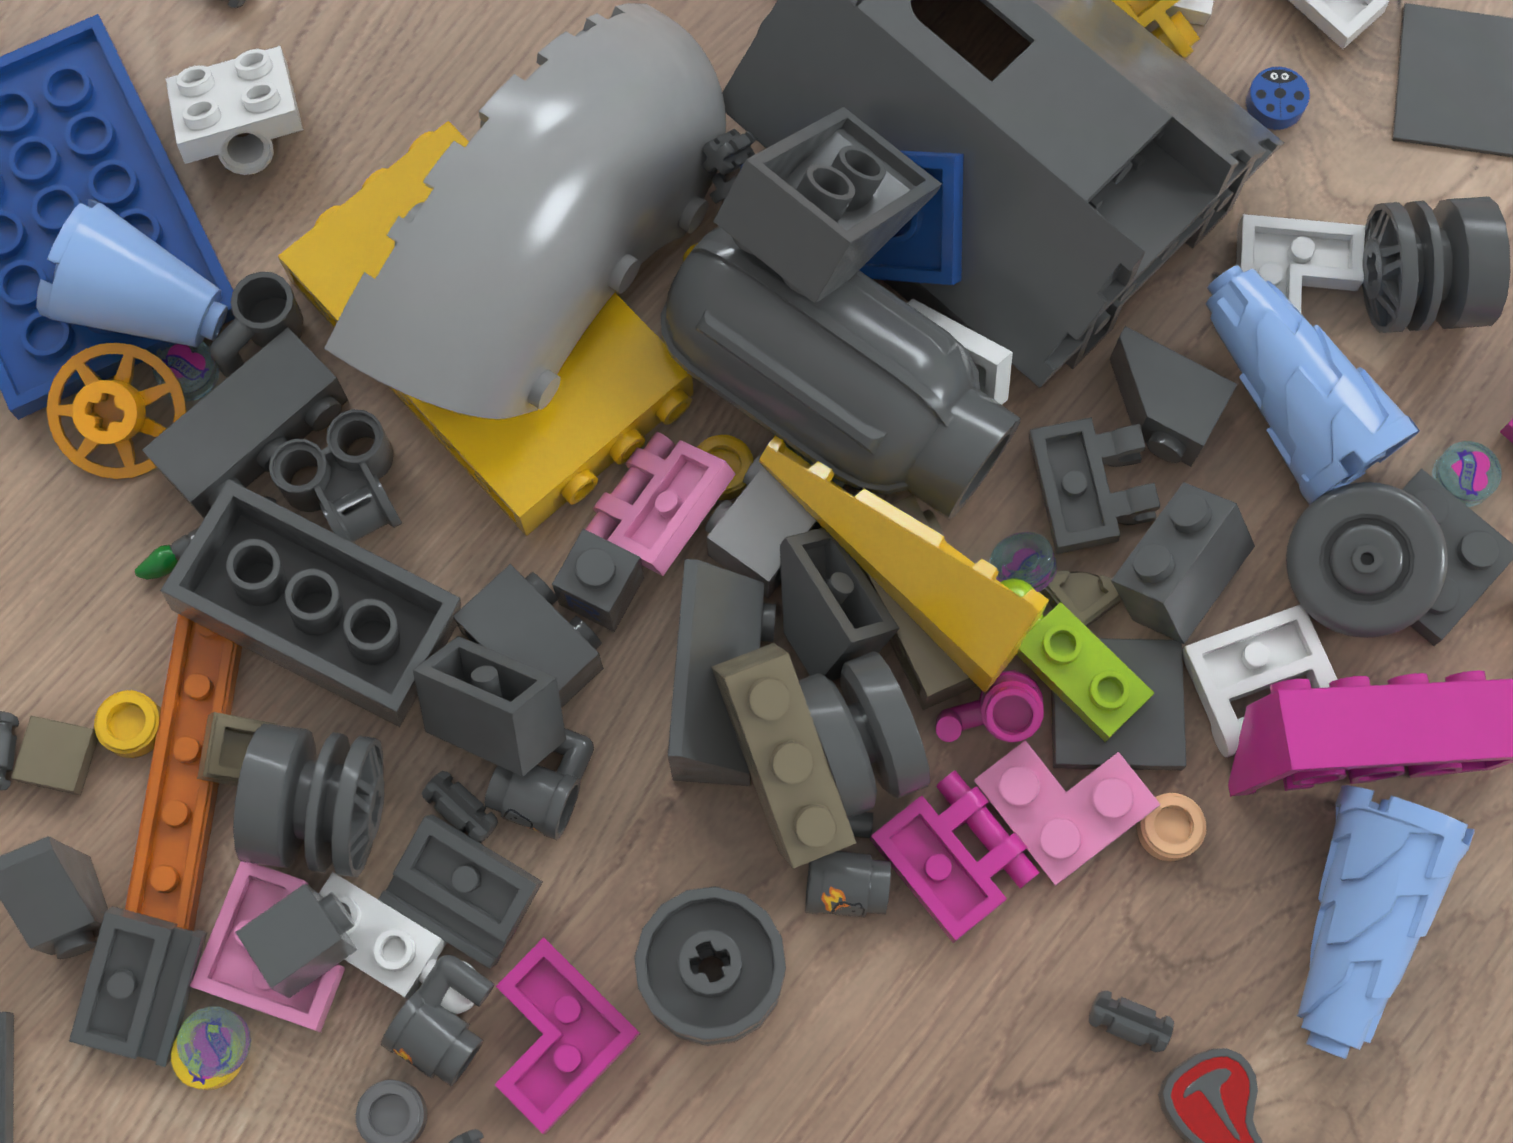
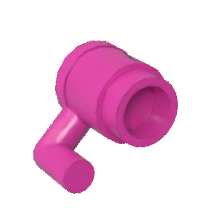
(1008, 710)

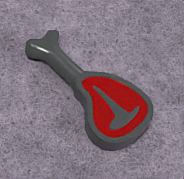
(1211, 1098)

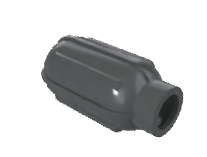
(840, 378)

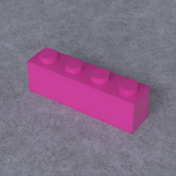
(1373, 730)

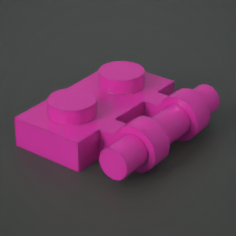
(939, 867)

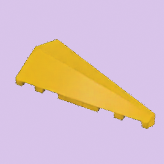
(936, 585)

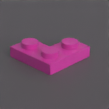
(578, 1037)

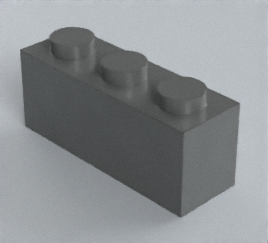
(243, 421)

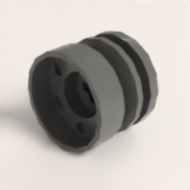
(1435, 264)
(298, 798)

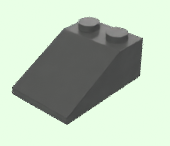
(823, 202)

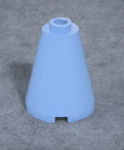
(126, 282)

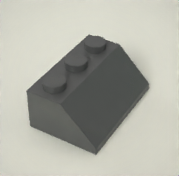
(718, 621)

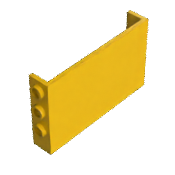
(530, 465)

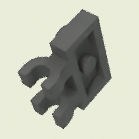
(1075, 484)

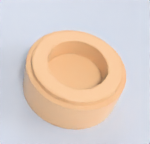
(1172, 828)

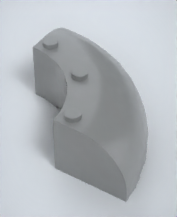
(540, 218)

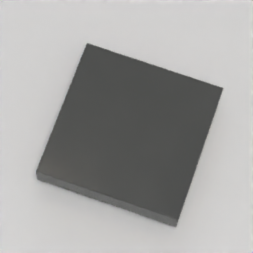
(1152, 735)

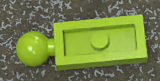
(1081, 668)

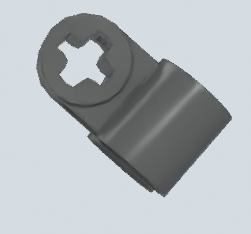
(344, 484)

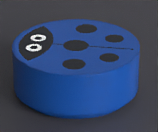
(1277, 97)

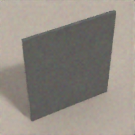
(1455, 80)

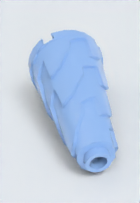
(1318, 406)
(1376, 902)

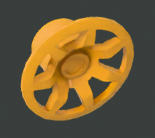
(110, 408)

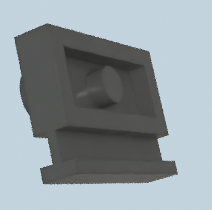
(460, 890)
(137, 986)

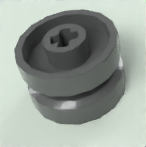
(867, 733)
(704, 926)

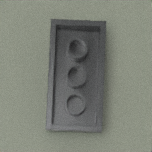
(311, 602)

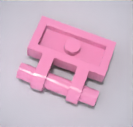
(660, 500)

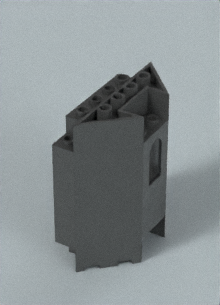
(1075, 157)

